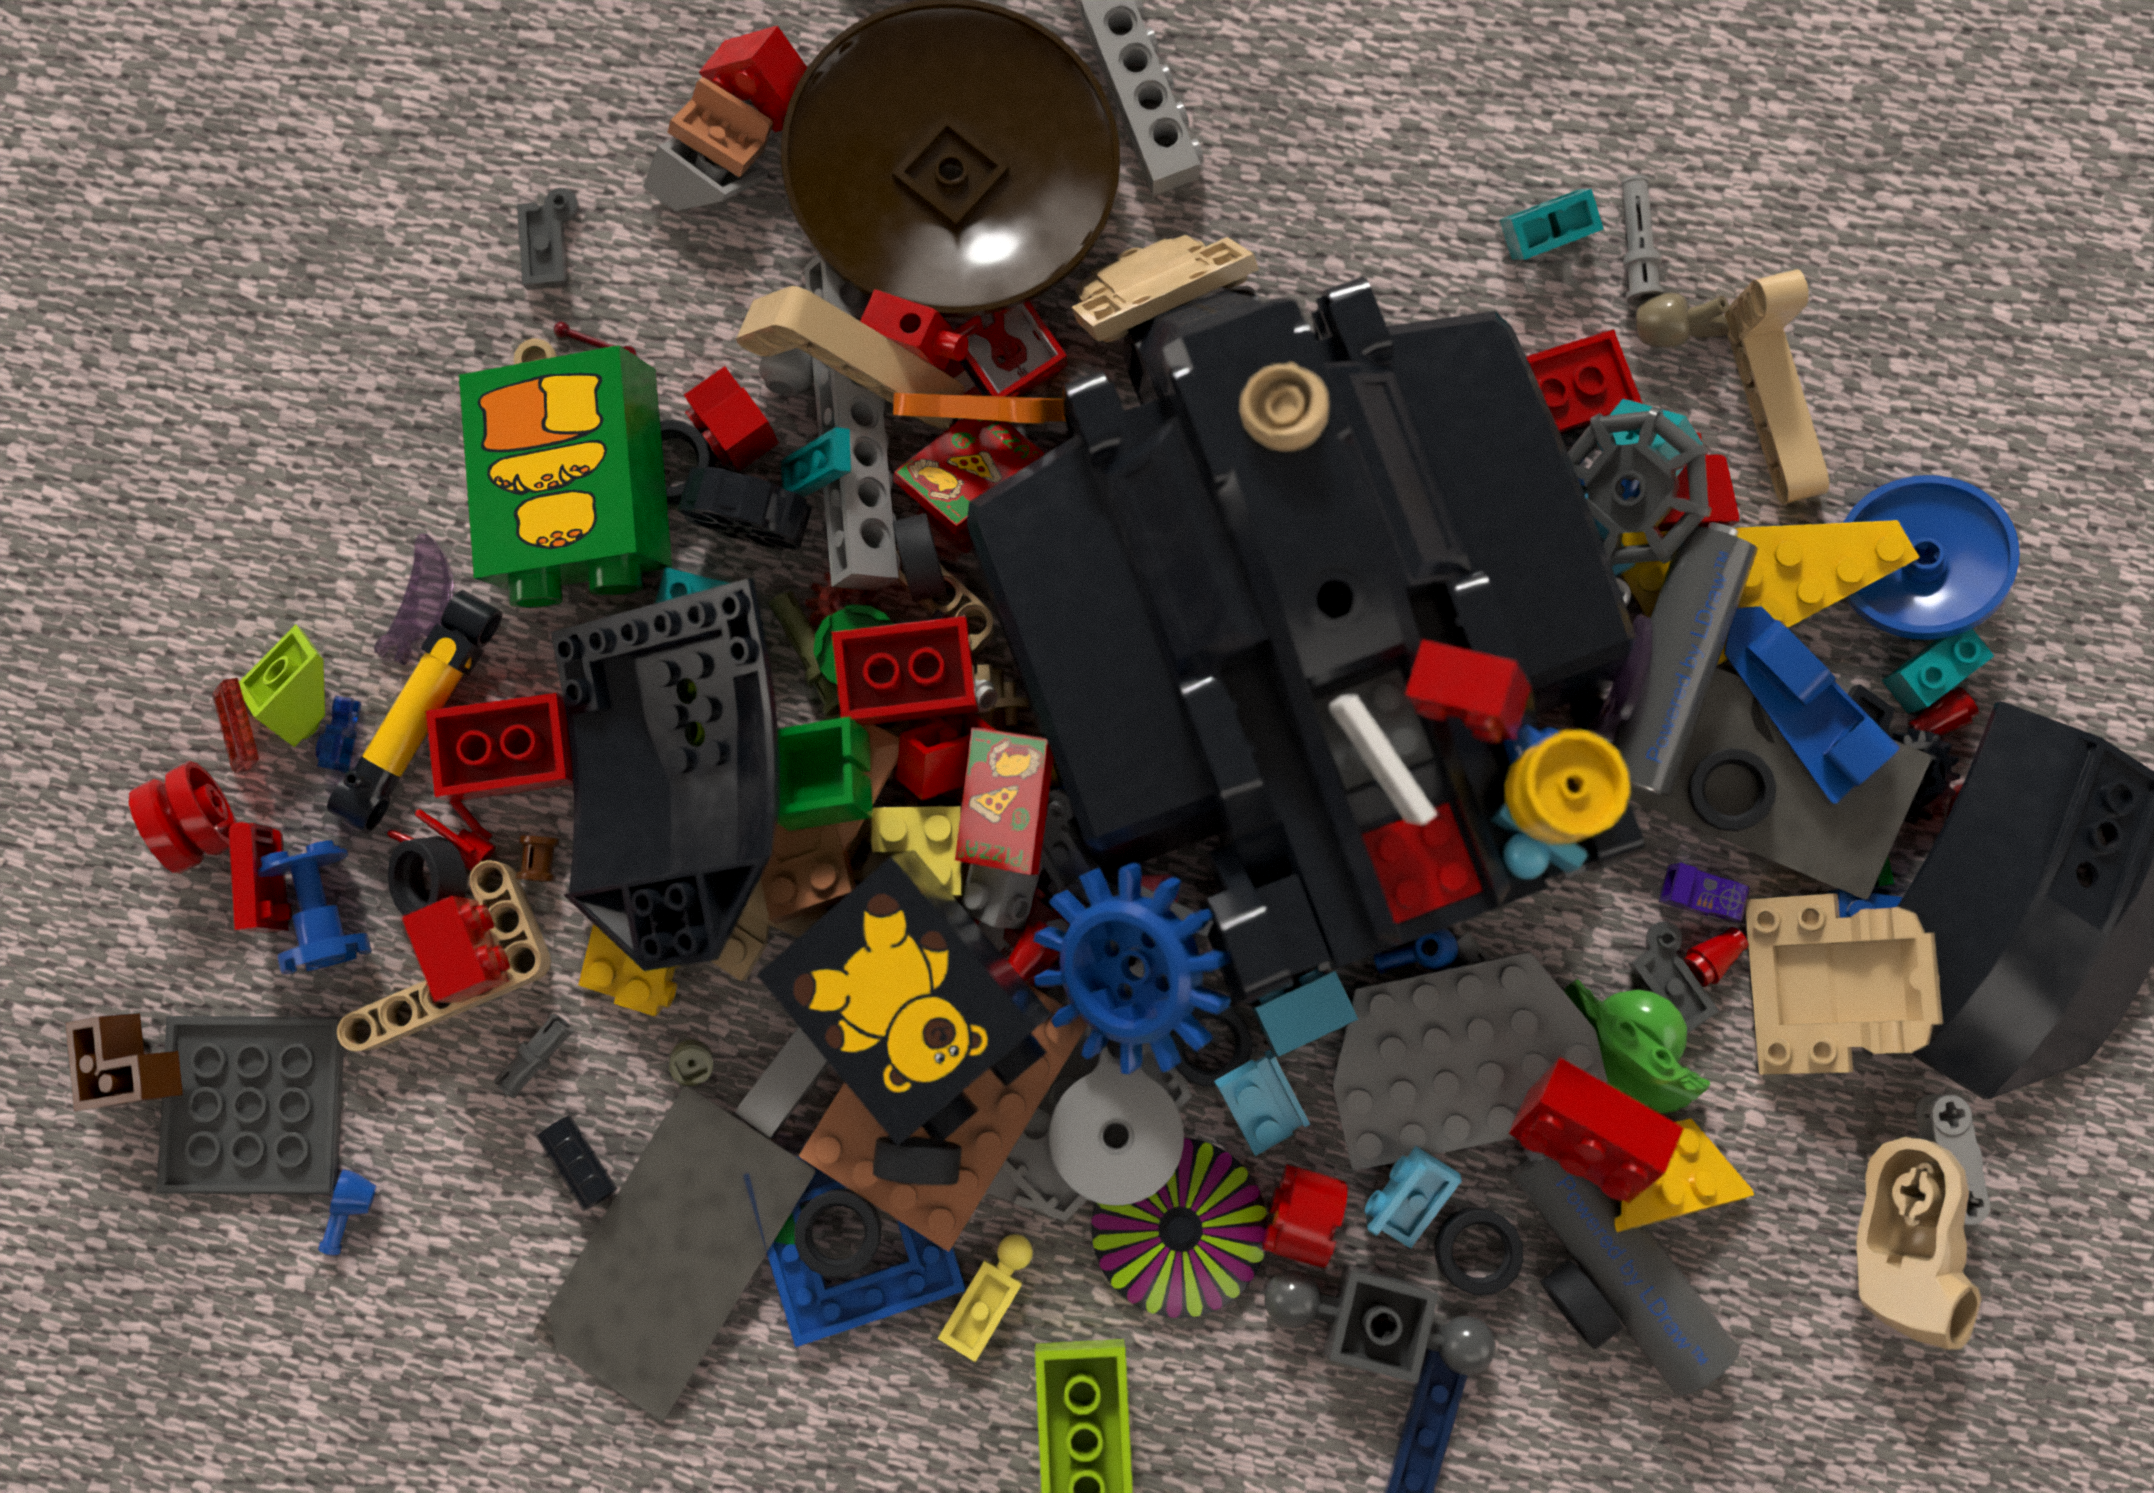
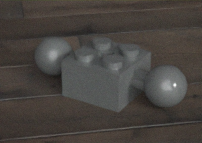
(1396, 1350)

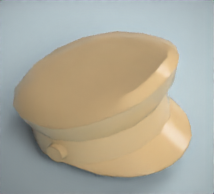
(1284, 407)

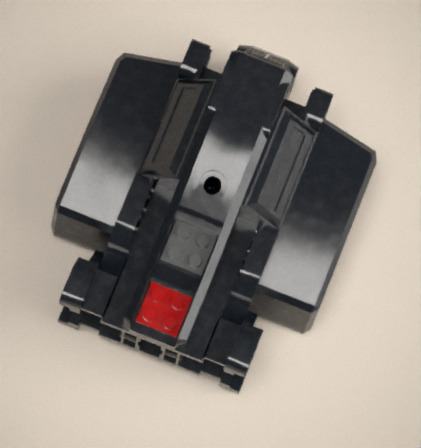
(1212, 596)

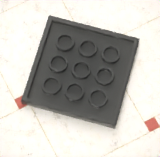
(253, 1106)

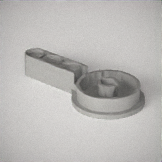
(1110, 1097)

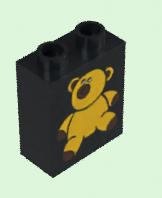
(908, 1000)

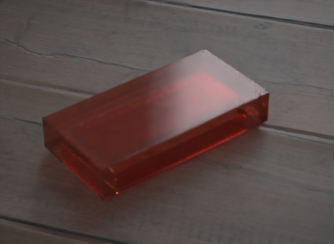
(235, 725)

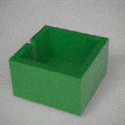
(824, 774)

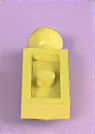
(987, 1298)

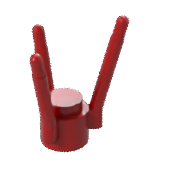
(472, 846)

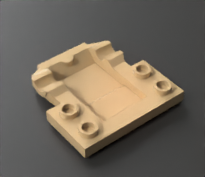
(1156, 281)
(1838, 983)

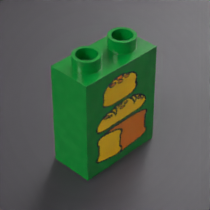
(565, 475)

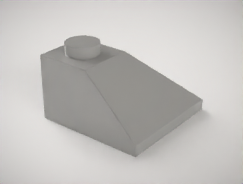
(688, 179)

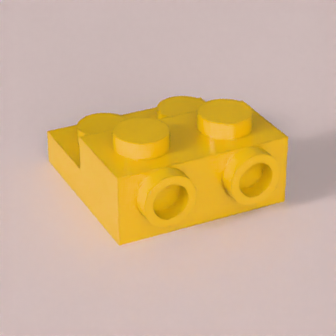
(617, 975)

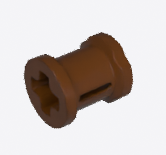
(537, 858)

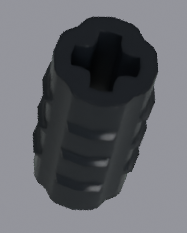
(576, 1163)

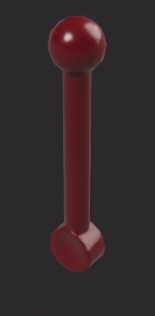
(563, 330)

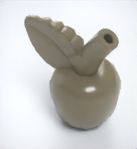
(1669, 321)

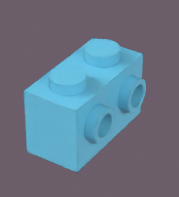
(1304, 1012)

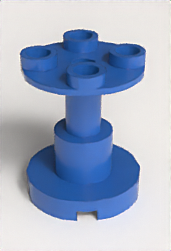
(317, 924)

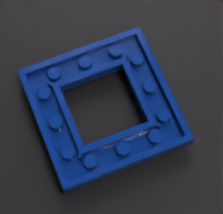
(822, 1311)

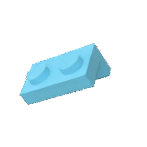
(1411, 1197)

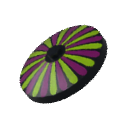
(1189, 1241)

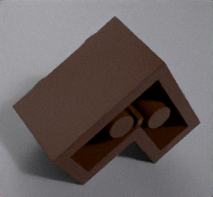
(111, 1064)

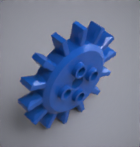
(1097, 974)

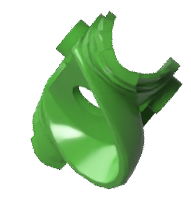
(1641, 1046)

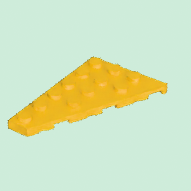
(1796, 566)

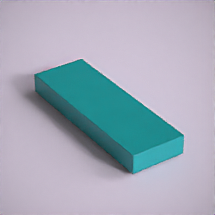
(817, 463)

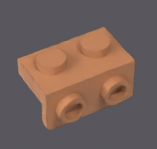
(721, 127)

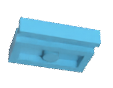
(1262, 1102)

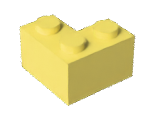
(928, 832)

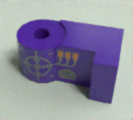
(1703, 893)

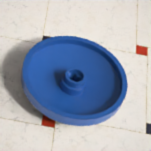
(1964, 561)

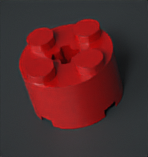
(1305, 1216)

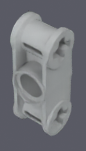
(1958, 1136)

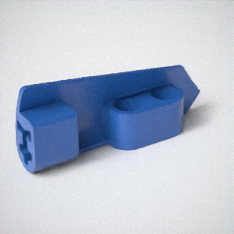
(1806, 704)

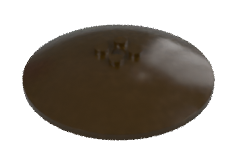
(961, 90)

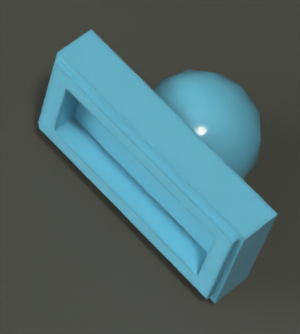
(1530, 857)

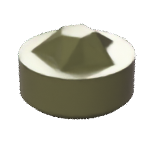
(691, 1063)

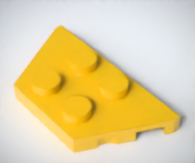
(1693, 1182)

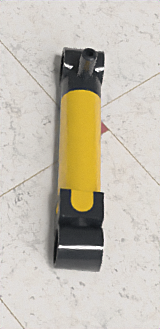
(449, 654)

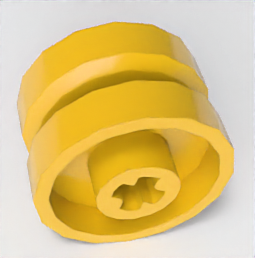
(1567, 788)

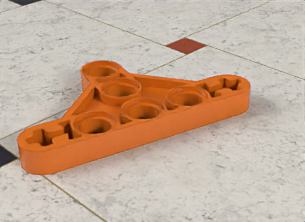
(979, 407)

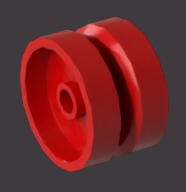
(182, 817)

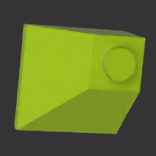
(288, 688)

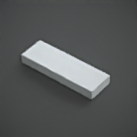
(1382, 759)

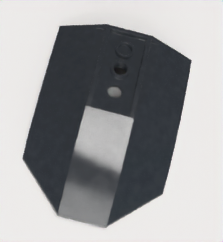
(665, 826)
(2023, 950)

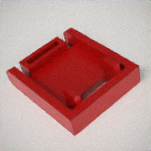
(257, 901)

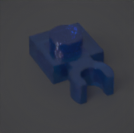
(337, 743)

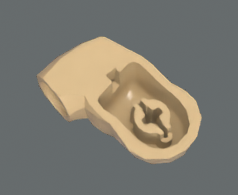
(1916, 1244)

